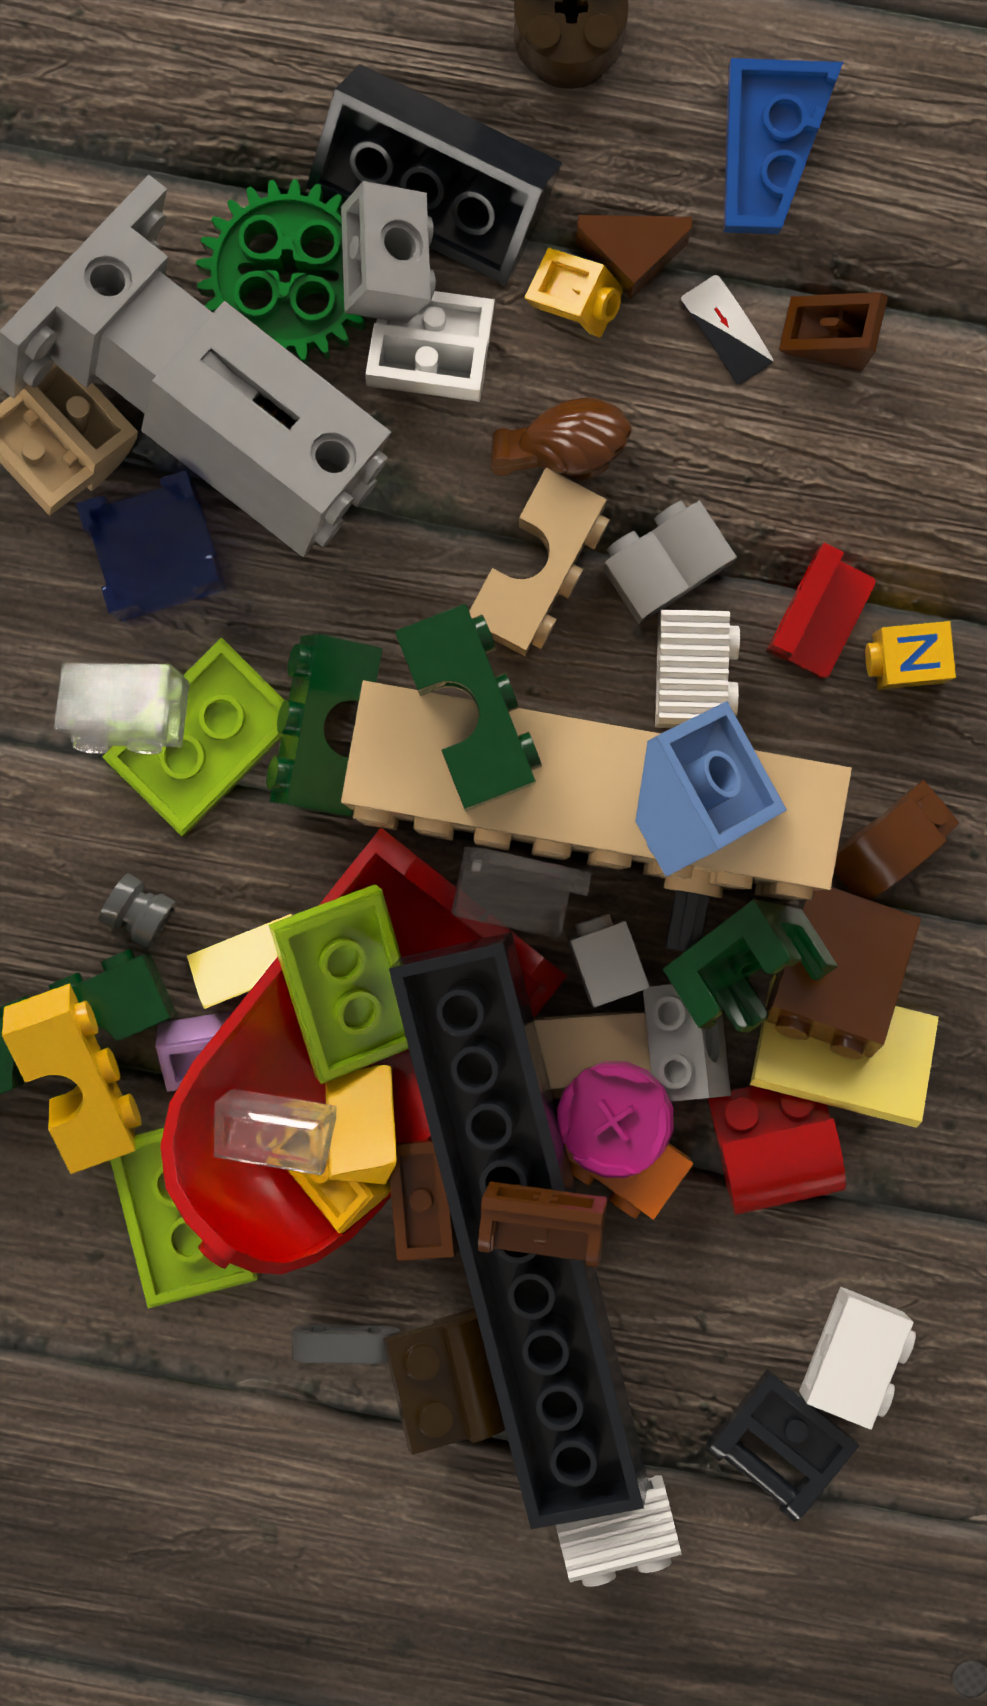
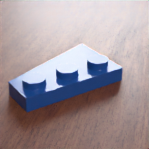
(769, 135)

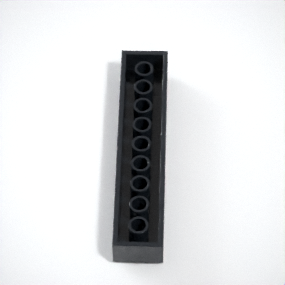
(535, 1312)

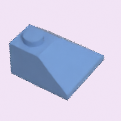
(702, 789)

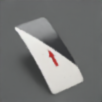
(727, 329)

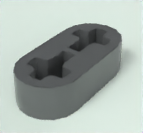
(341, 1343)

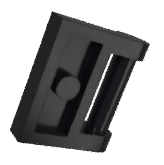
(792, 1430)

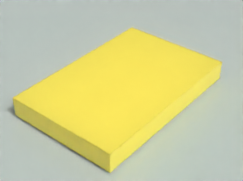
(884, 1086)

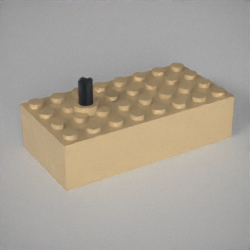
(584, 801)

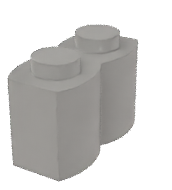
(668, 560)

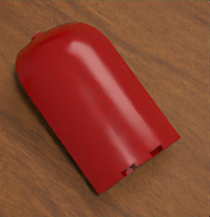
(260, 1212)

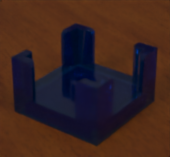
(153, 548)

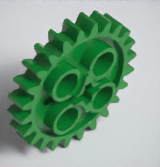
(295, 223)

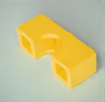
(57, 1038)

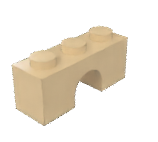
(565, 521)

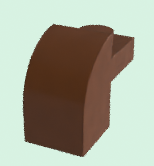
(894, 842)

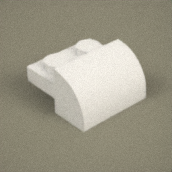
(436, 351)

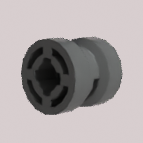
(140, 912)

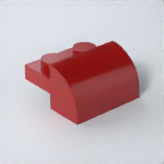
(775, 1148)

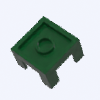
(723, 960)

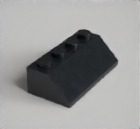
(477, 181)

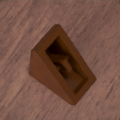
(632, 245)
(834, 328)

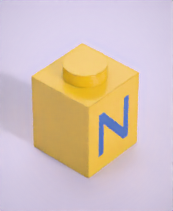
(911, 655)

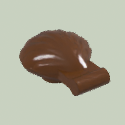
(569, 439)

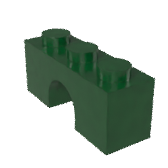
(452, 653)
(323, 674)

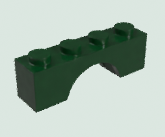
(123, 999)

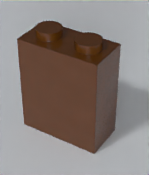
(857, 998)

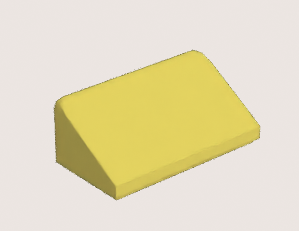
(232, 965)

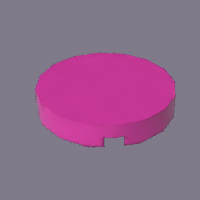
(615, 1119)

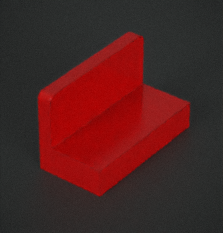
(822, 613)

